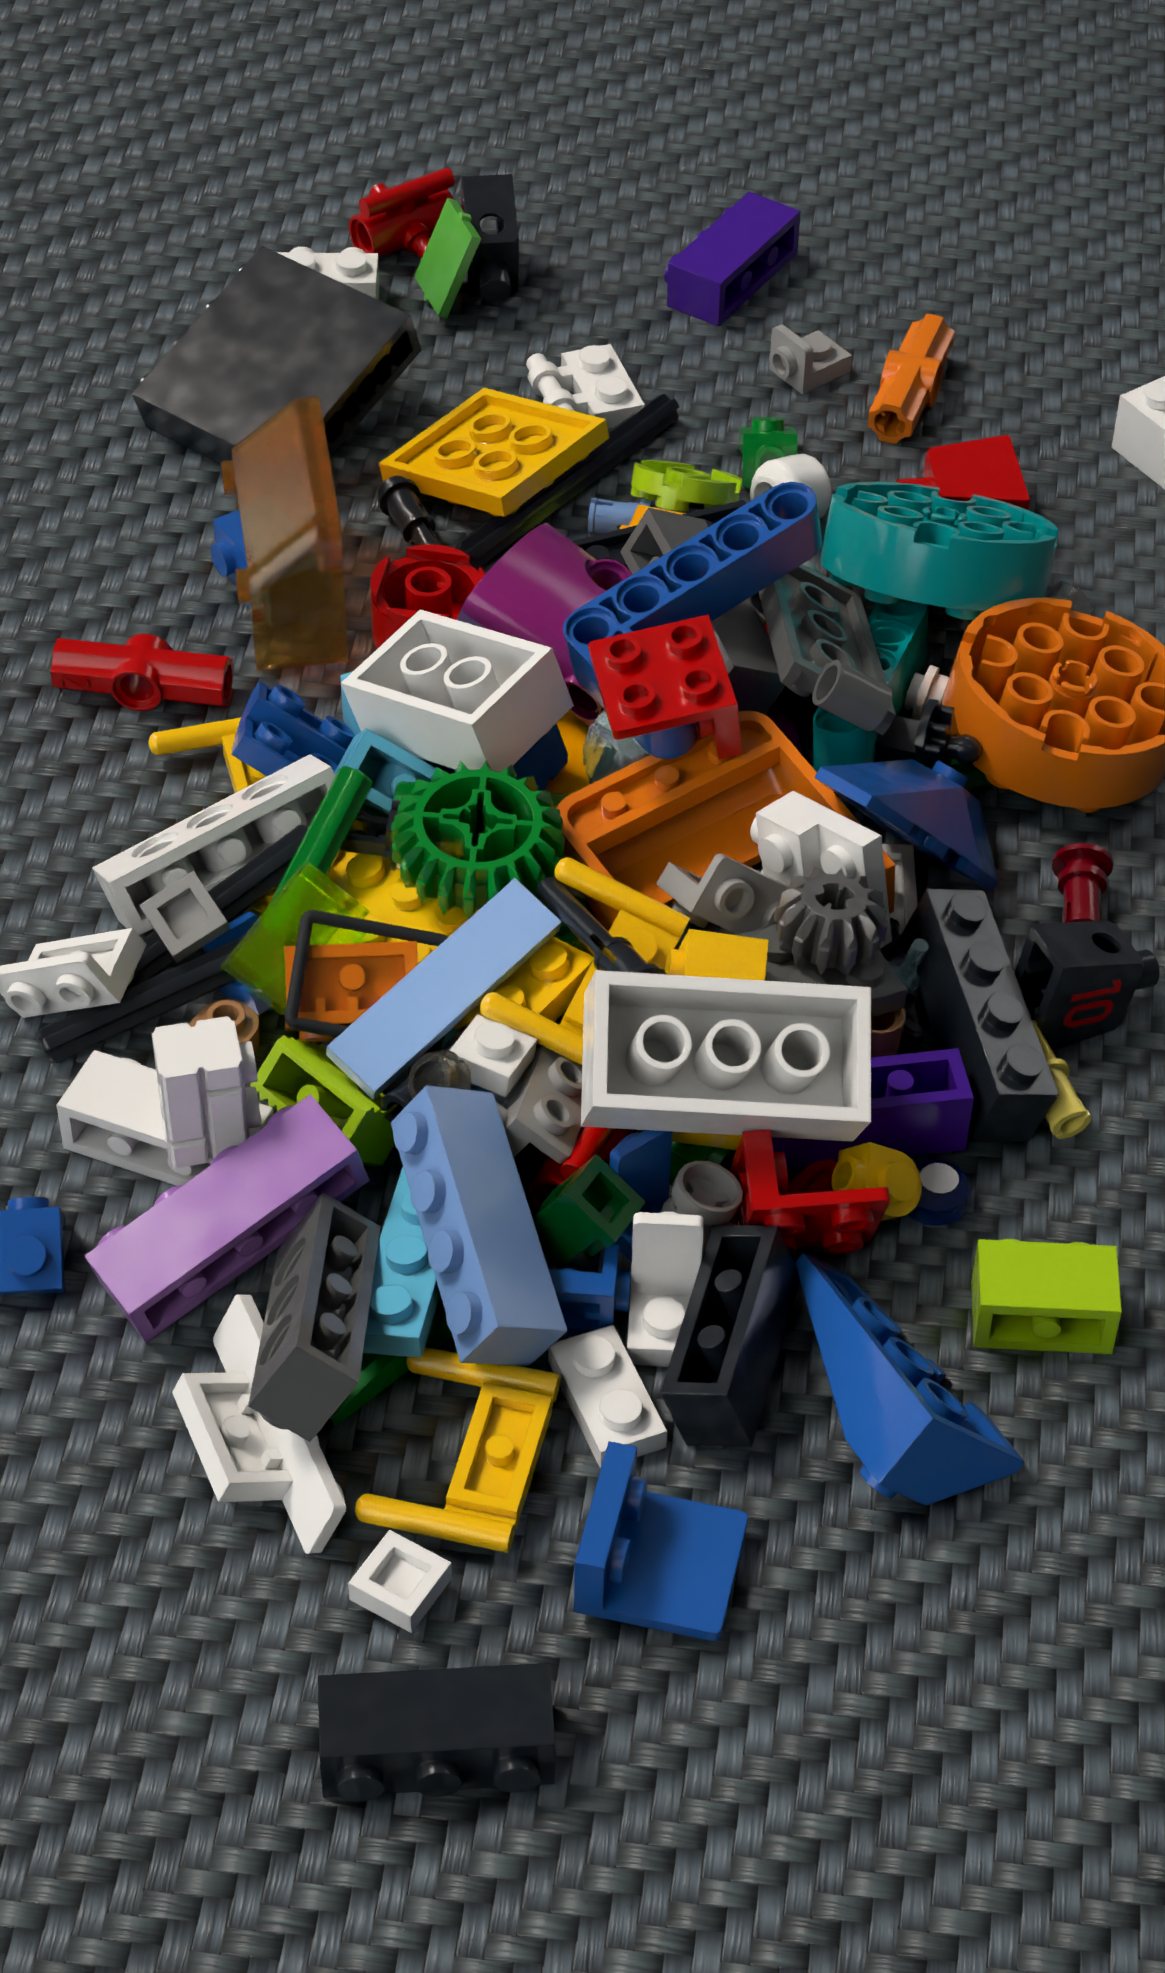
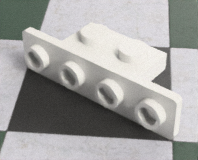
(242, 1450)

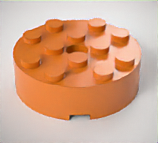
(1062, 703)

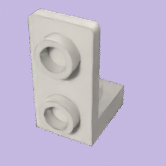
(662, 1280)

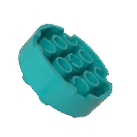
(936, 549)

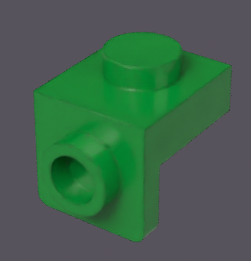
(764, 442)

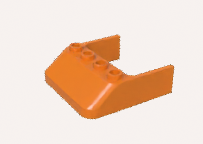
(688, 810)

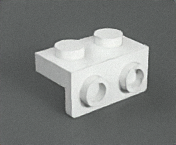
(72, 973)

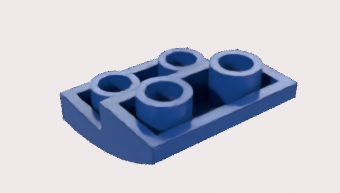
(280, 732)

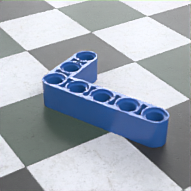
(700, 579)

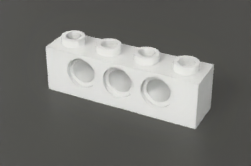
(214, 839)

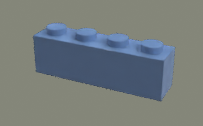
(477, 1227)

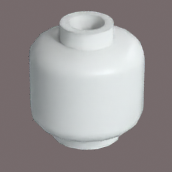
(794, 468)

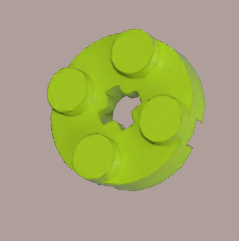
(678, 484)

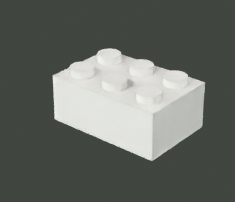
(458, 692)

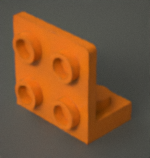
(347, 980)

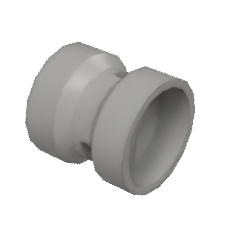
(705, 1191)

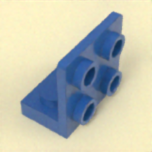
(655, 1554)

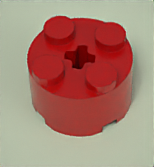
(426, 579)

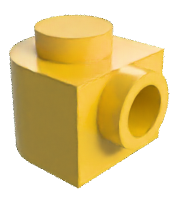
(880, 1166)

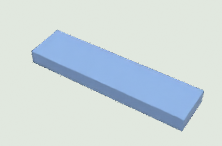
(443, 988)

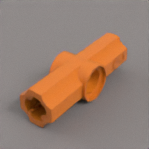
(911, 379)

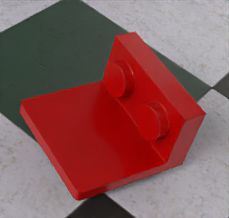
(667, 681)
(827, 1219)

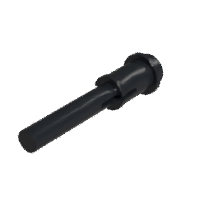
(400, 500)
(591, 932)

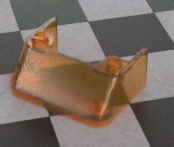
(290, 539)

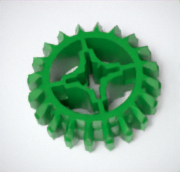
(442, 822)

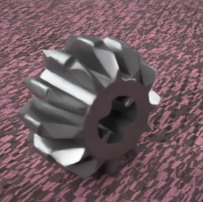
(831, 921)

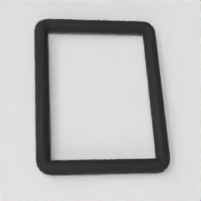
(301, 955)

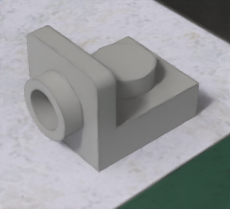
(806, 360)

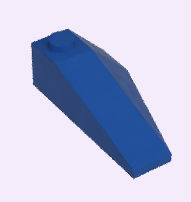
(921, 810)
(890, 1399)

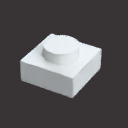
(495, 1054)
(400, 1581)

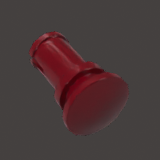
(1082, 880)

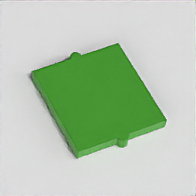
(447, 258)

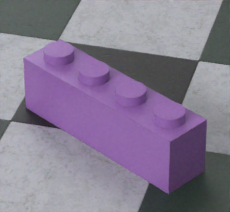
(225, 1217)

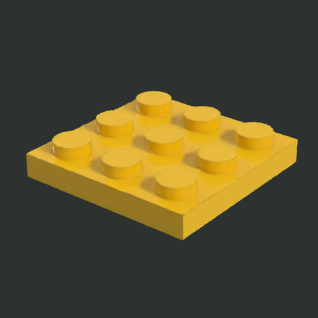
(496, 451)

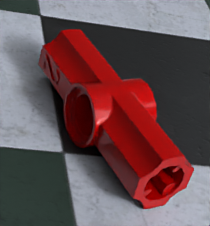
(142, 672)

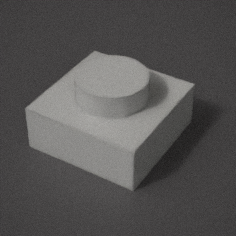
(185, 916)

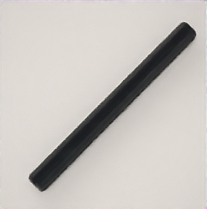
(623, 441)

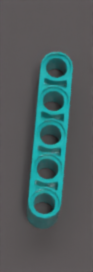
(902, 648)

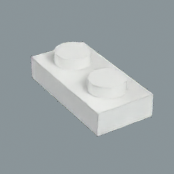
(606, 1393)

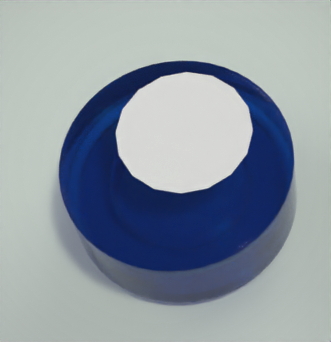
(942, 1193)

